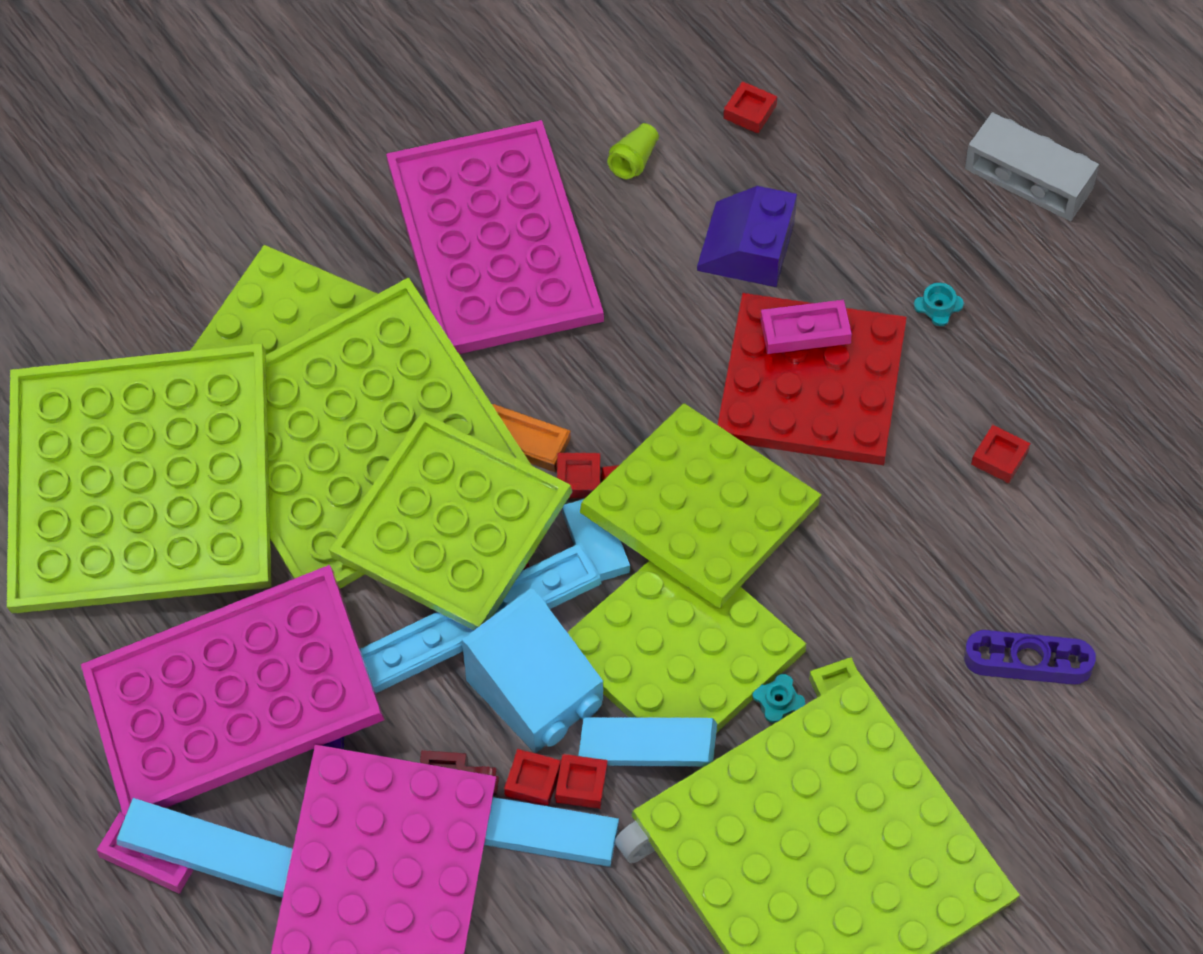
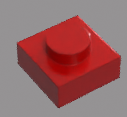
(750, 107)
(1000, 453)
(579, 471)
(532, 778)
(581, 781)

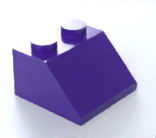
(749, 235)

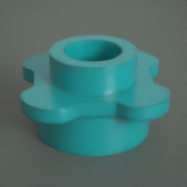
(941, 294)
(775, 710)

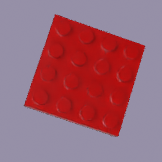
(815, 398)

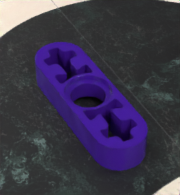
(1044, 645)

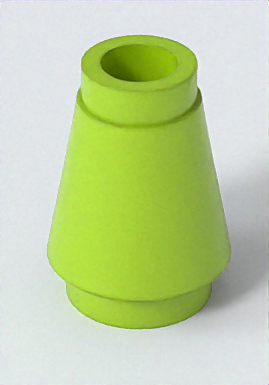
(633, 151)

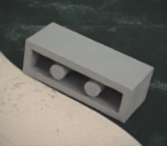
(1031, 166)

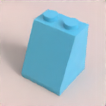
(531, 671)

